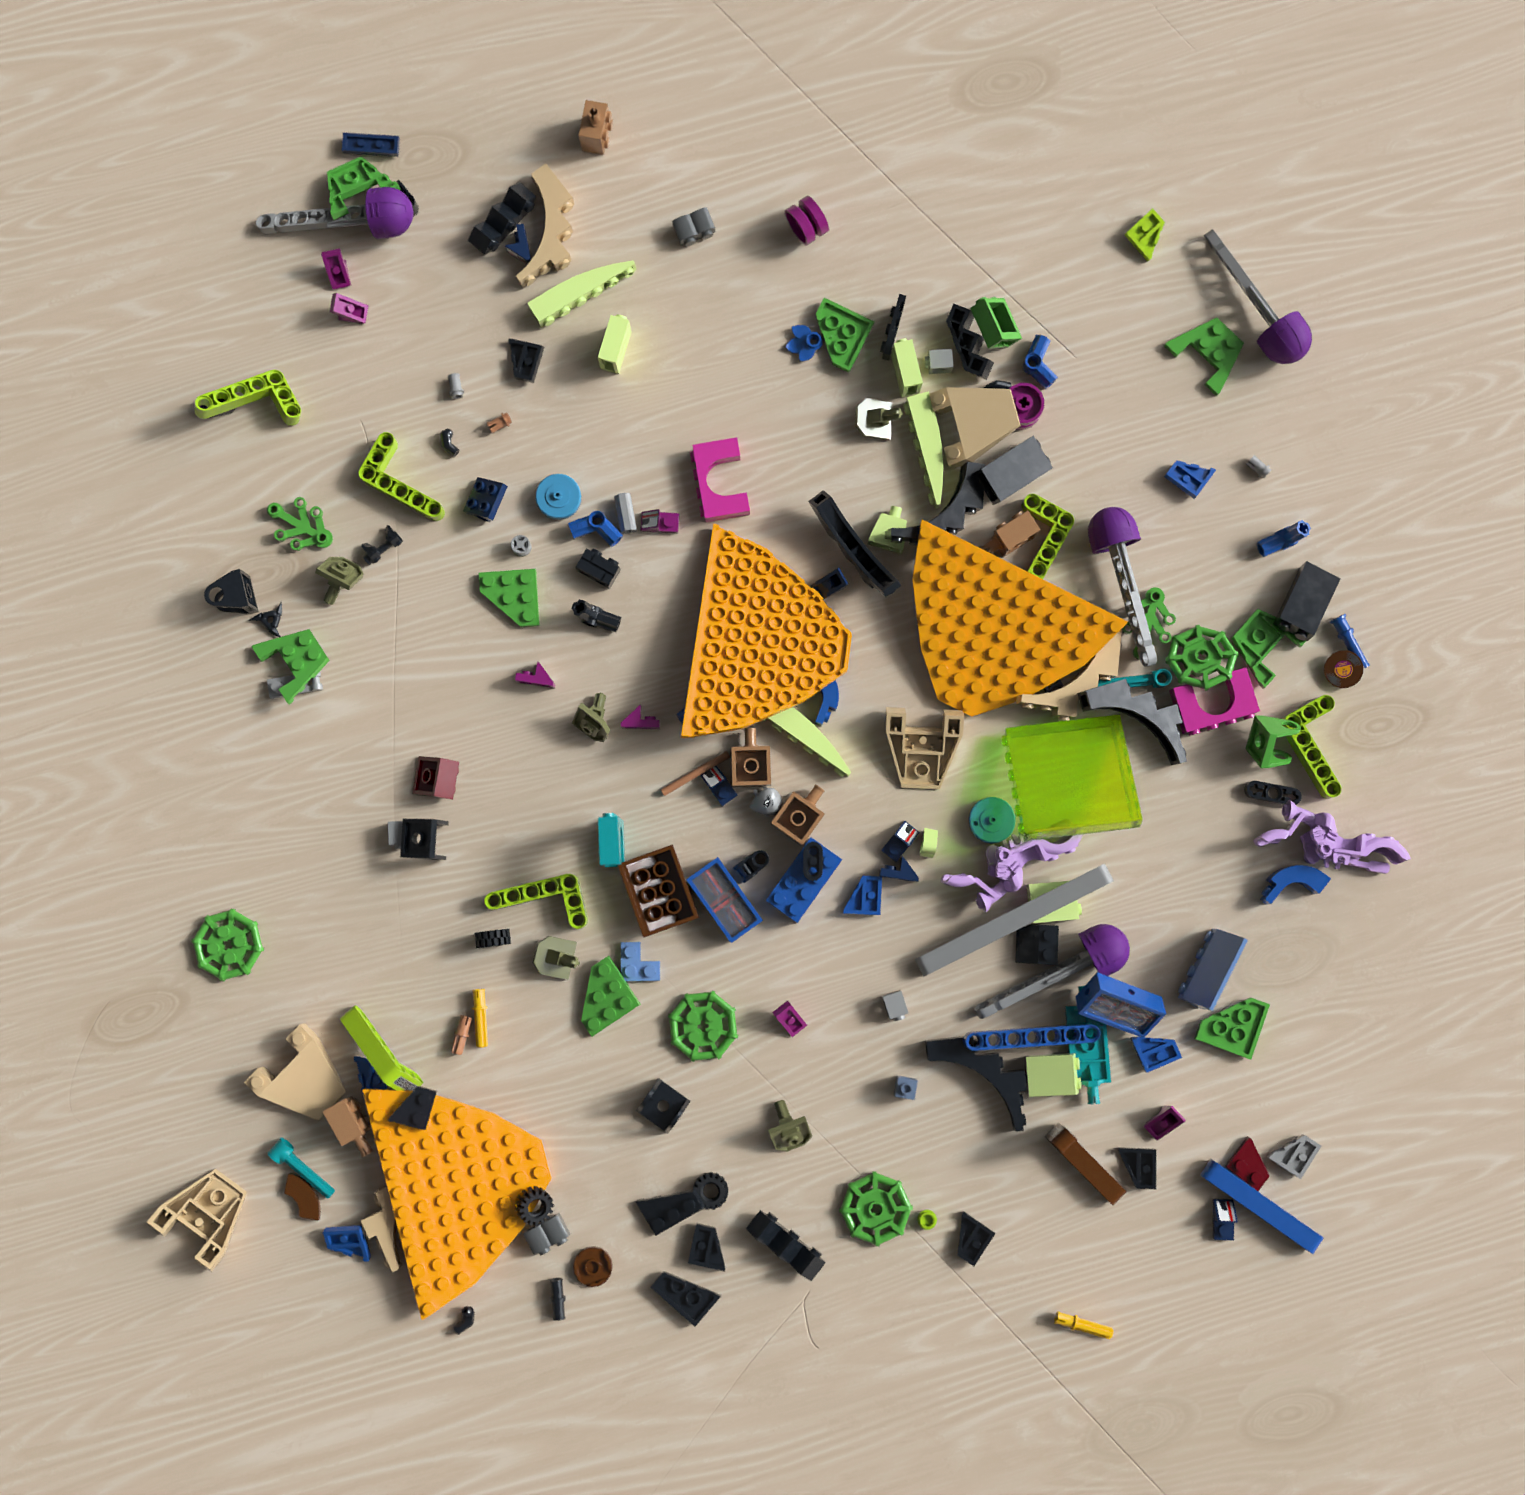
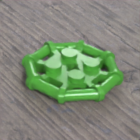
(1201, 667)
(217, 949)
(711, 1033)
(871, 1219)

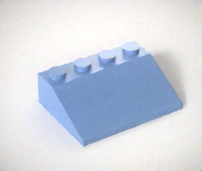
(1211, 969)

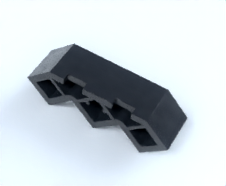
(502, 219)
(968, 342)
(786, 1244)

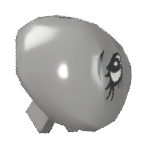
(766, 802)

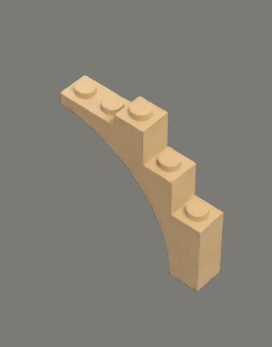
(557, 228)
(1065, 700)
(383, 1226)

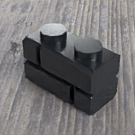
(598, 568)

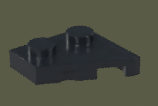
(525, 359)
(415, 1108)
(1140, 1166)
(973, 1239)
(706, 1248)

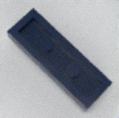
(370, 144)

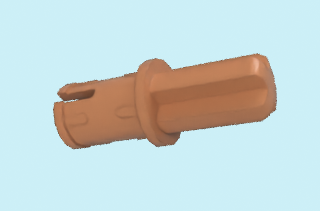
(461, 1034)

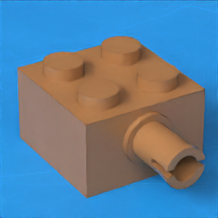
(594, 127)
(1013, 534)
(751, 763)
(799, 815)
(349, 1124)

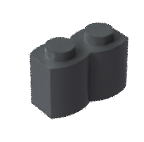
(694, 226)
(547, 1234)

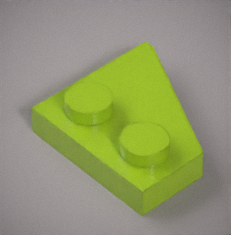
(1145, 233)

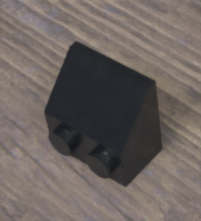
(1037, 944)

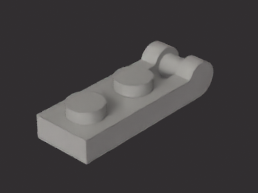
(276, 683)

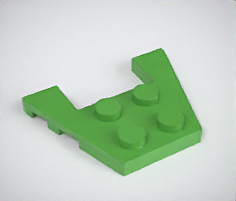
(352, 179)
(1215, 344)
(1256, 640)
(301, 655)

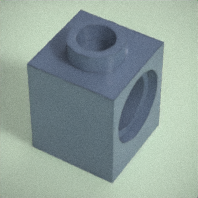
(905, 1087)

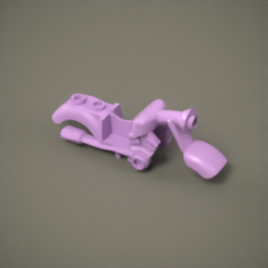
(1326, 844)
(1007, 865)

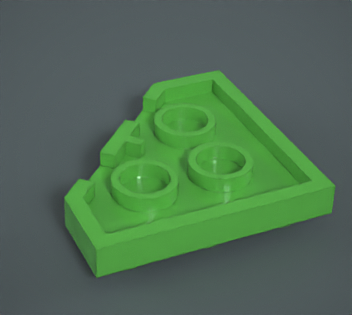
(842, 333)
(513, 593)
(606, 997)
(1235, 1027)

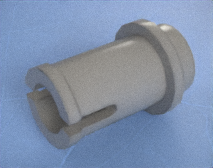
(455, 386)
(1259, 467)

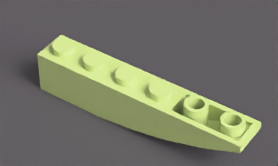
(577, 290)
(928, 442)
(803, 731)

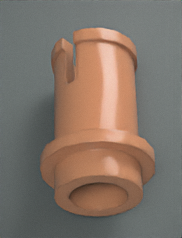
(500, 422)

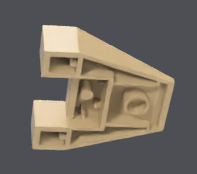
(981, 418)
(923, 753)
(306, 1083)
(208, 1210)

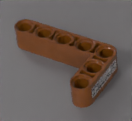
(1099, 1178)

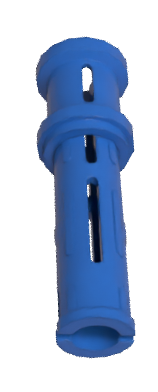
(1346, 634)

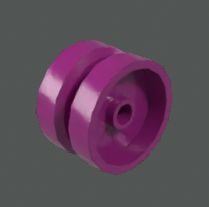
(806, 220)
(1033, 402)

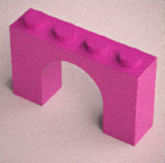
(707, 456)
(1242, 704)

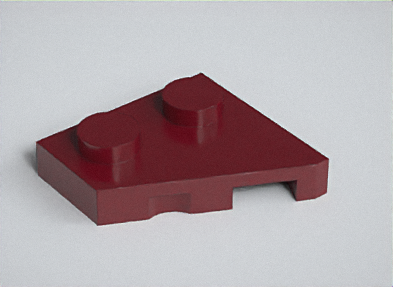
(1248, 1165)

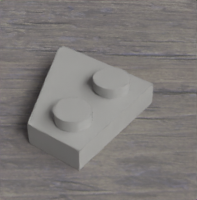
(1296, 1155)

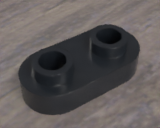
(814, 861)

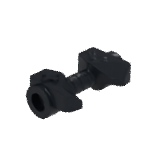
(374, 554)

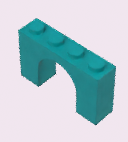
(611, 840)

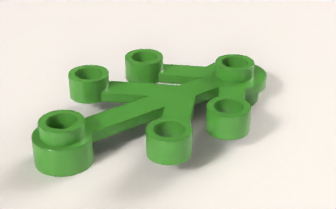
(302, 526)
(1151, 617)

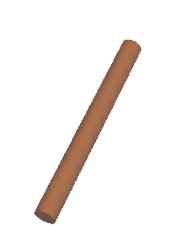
(695, 773)

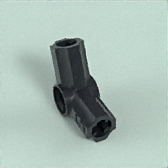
(595, 616)

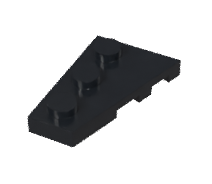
(891, 329)
(669, 1210)
(685, 1297)

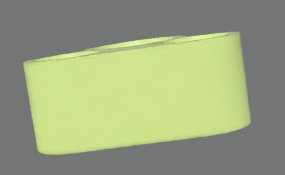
(928, 843)

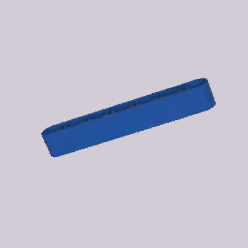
(1040, 1039)
(1262, 1206)

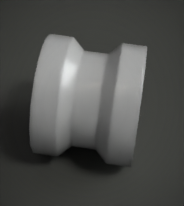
(518, 542)

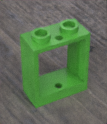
(995, 322)

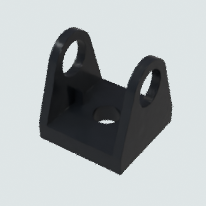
(236, 592)
(426, 847)
(663, 1119)

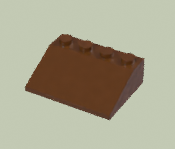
(658, 891)

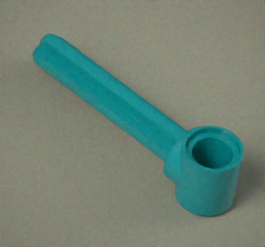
(1142, 680)
(283, 1152)

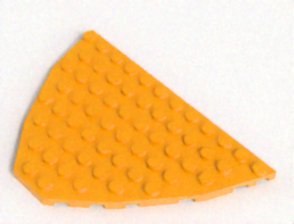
(996, 627)
(758, 641)
(453, 1189)

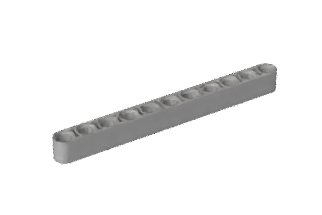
(1014, 920)

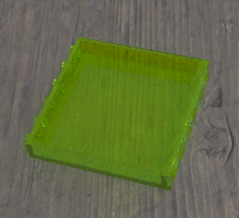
(1071, 778)

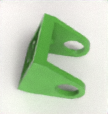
(1263, 738)

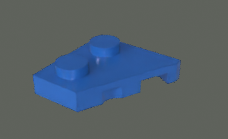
(1189, 477)
(367, 1075)

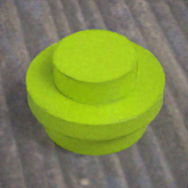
(927, 1219)

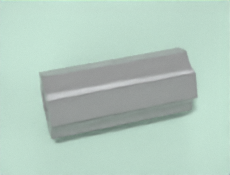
(625, 513)

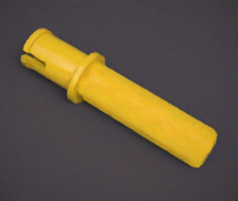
(480, 1017)
(1083, 1325)

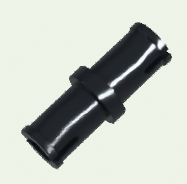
(557, 1299)

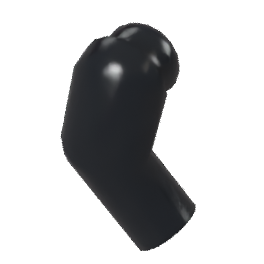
(998, 384)
(445, 439)
(467, 1320)

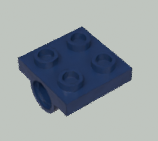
(485, 499)

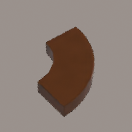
(305, 1197)

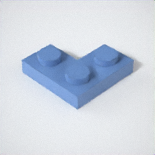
(633, 968)

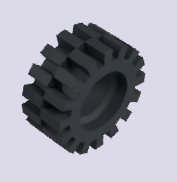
(492, 938)
(527, 1198)
(712, 1203)

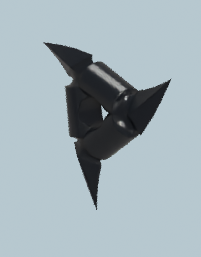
(262, 617)

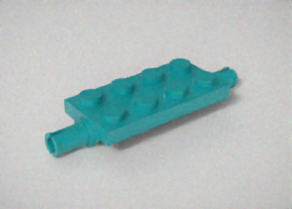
(1092, 1056)

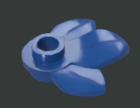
(801, 343)

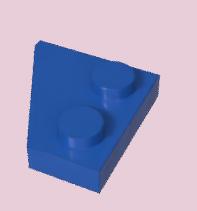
(866, 897)
(1155, 1052)
(347, 1240)

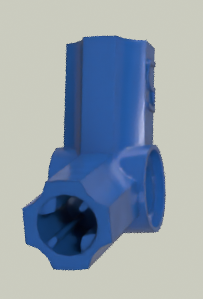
(1036, 353)
(585, 526)
(1283, 538)

